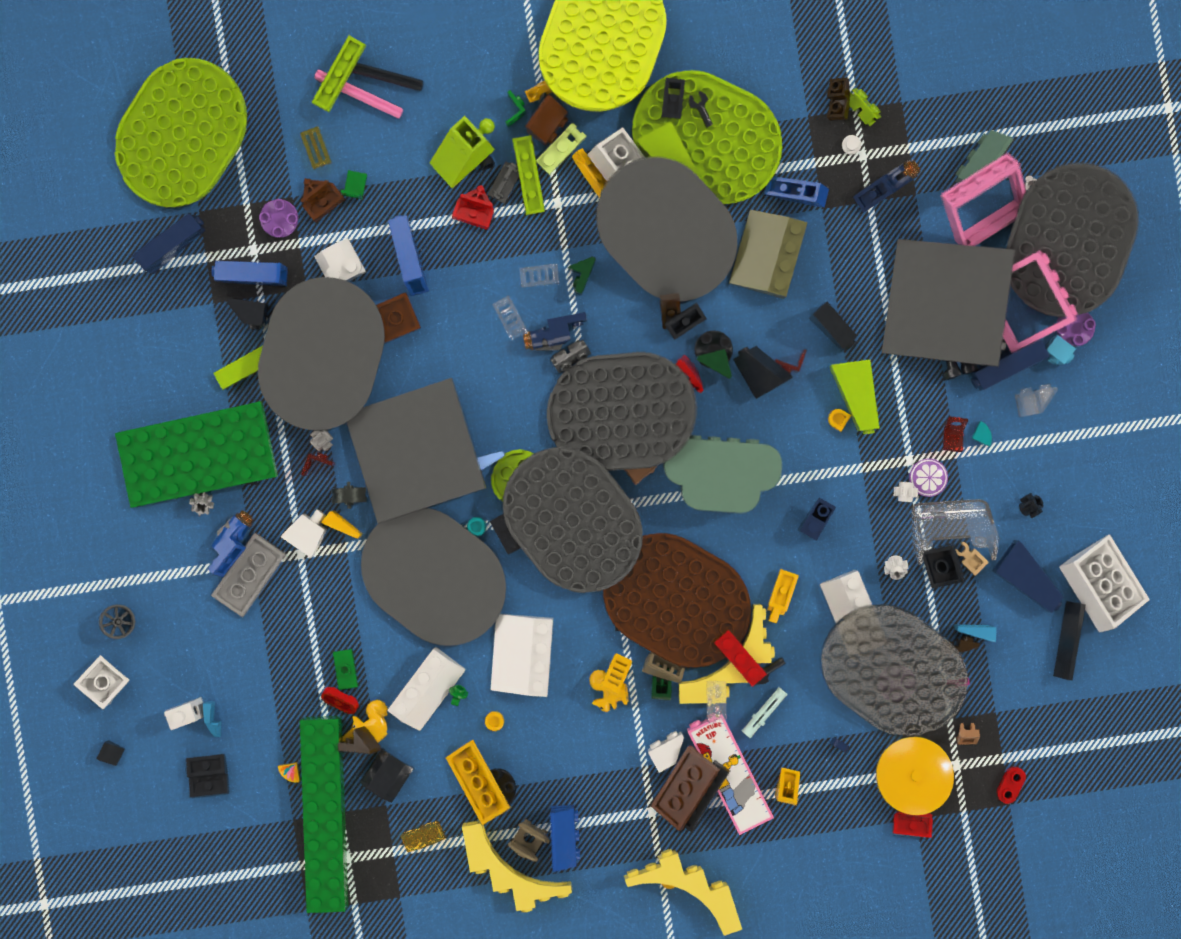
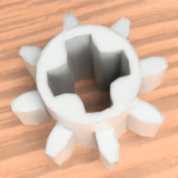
(905, 492)
(896, 567)

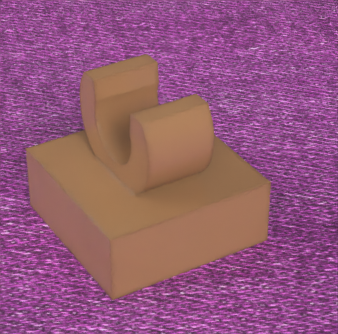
(968, 736)

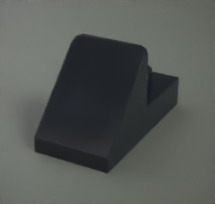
(673, 103)

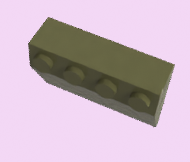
(768, 253)

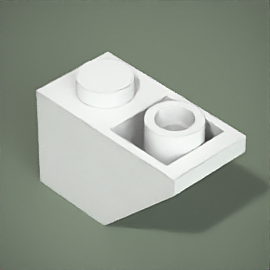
(666, 753)

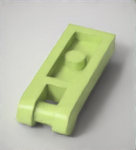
(560, 149)

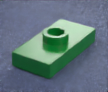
(345, 669)

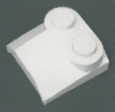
(340, 261)
(101, 682)

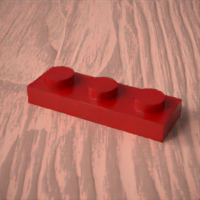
(740, 658)

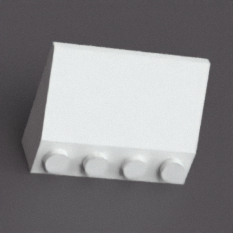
(1104, 584)
(522, 655)

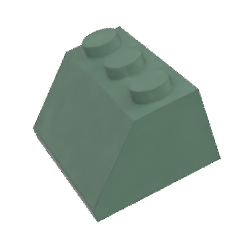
(990, 149)

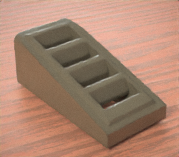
(655, 670)

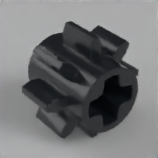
(1031, 505)

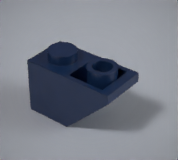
(816, 519)

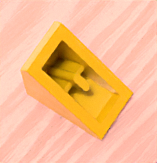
(788, 786)

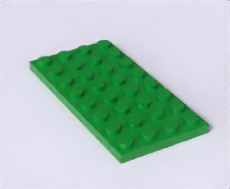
(196, 454)

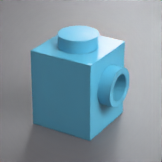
(1059, 351)

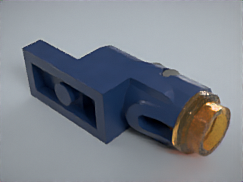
(887, 185)
(554, 336)

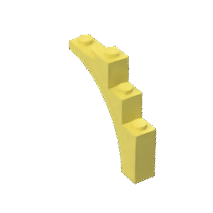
(762, 652)
(503, 877)
(693, 880)

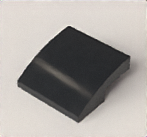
(207, 776)

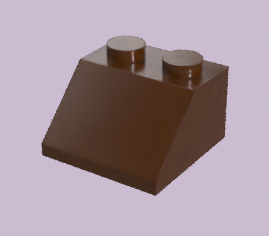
(547, 121)

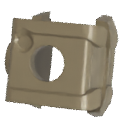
(524, 848)

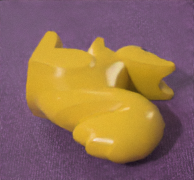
(608, 698)
(376, 724)

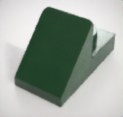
(584, 268)

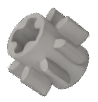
(321, 439)
(201, 503)

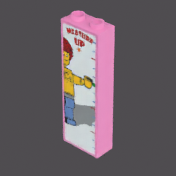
(739, 789)

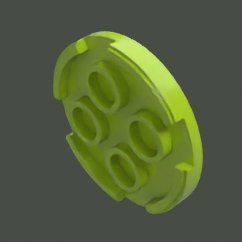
(505, 468)

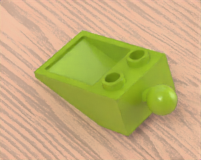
(458, 154)

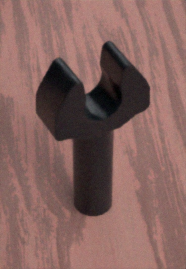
(701, 108)
(770, 668)

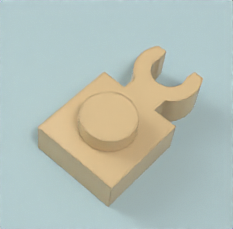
(972, 560)

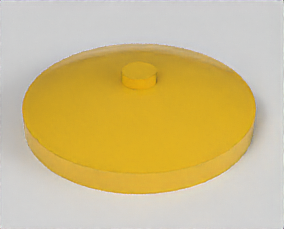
(914, 775)

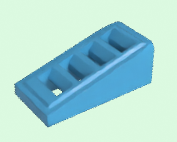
(984, 632)

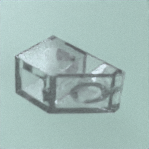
(1034, 402)

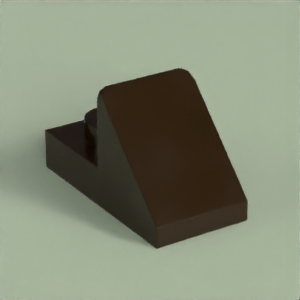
(669, 307)
(361, 742)

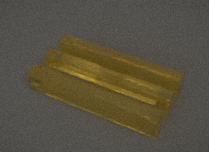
(321, 163)

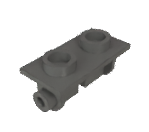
(504, 182)
(564, 361)

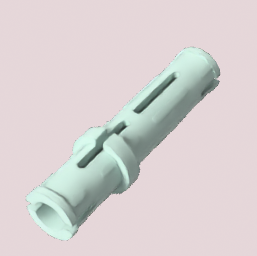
(749, 730)

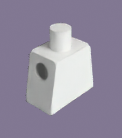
(306, 533)
(184, 713)

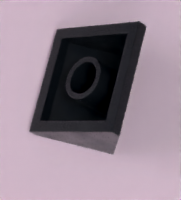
(943, 566)

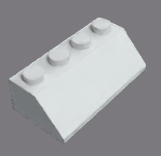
(614, 153)
(845, 594)
(426, 689)

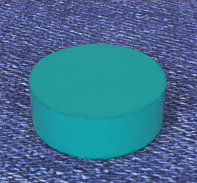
(476, 526)

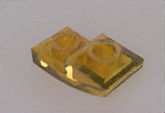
(423, 837)

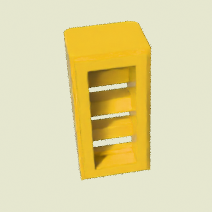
(337, 522)
(617, 663)

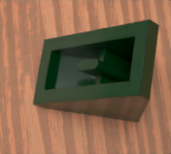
(717, 361)
(661, 688)

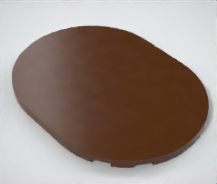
(679, 601)

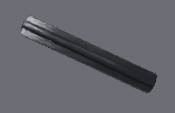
(388, 76)

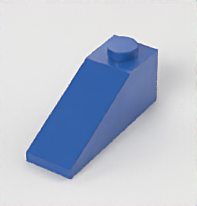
(797, 191)

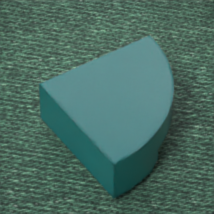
(982, 434)

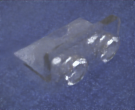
(716, 701)

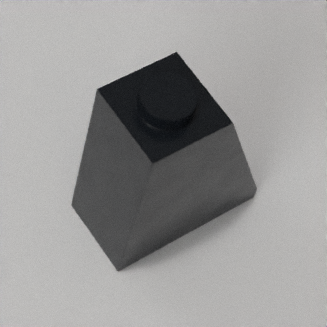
(833, 326)
(760, 371)

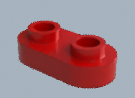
(339, 700)
(1009, 784)

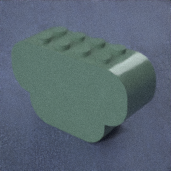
(724, 473)

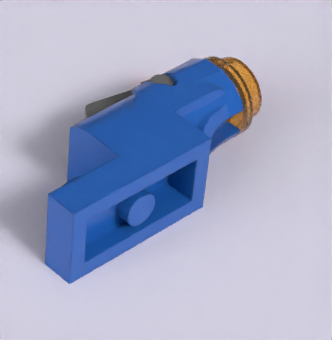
(229, 543)

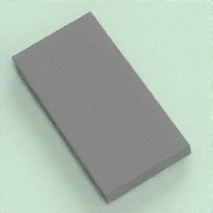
(249, 575)

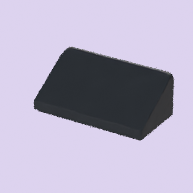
(685, 321)

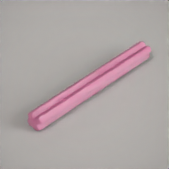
(365, 97)

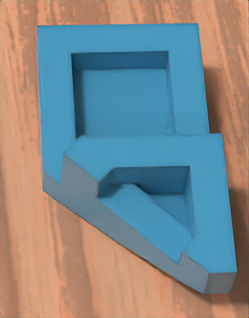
(213, 725)

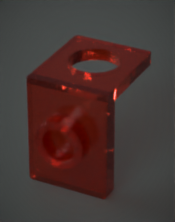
(789, 367)
(954, 434)
(319, 457)

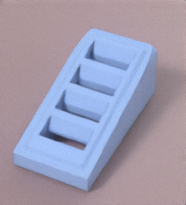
(487, 460)

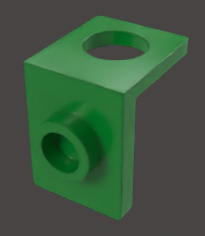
(518, 102)
(355, 185)

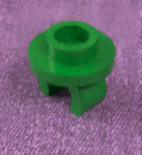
(458, 693)

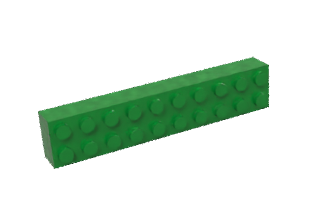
(323, 814)

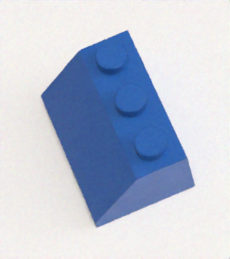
(564, 837)

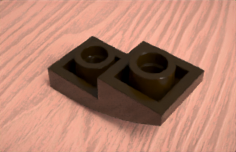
(839, 99)
(965, 644)

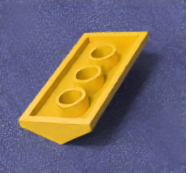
(477, 782)

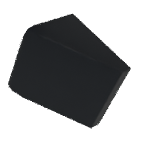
(110, 753)

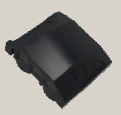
(386, 776)

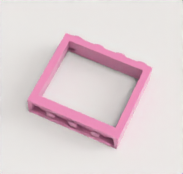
(977, 184)
(1060, 293)

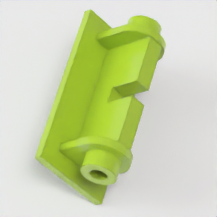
(868, 111)

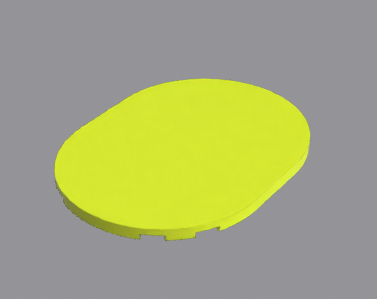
(601, 50)

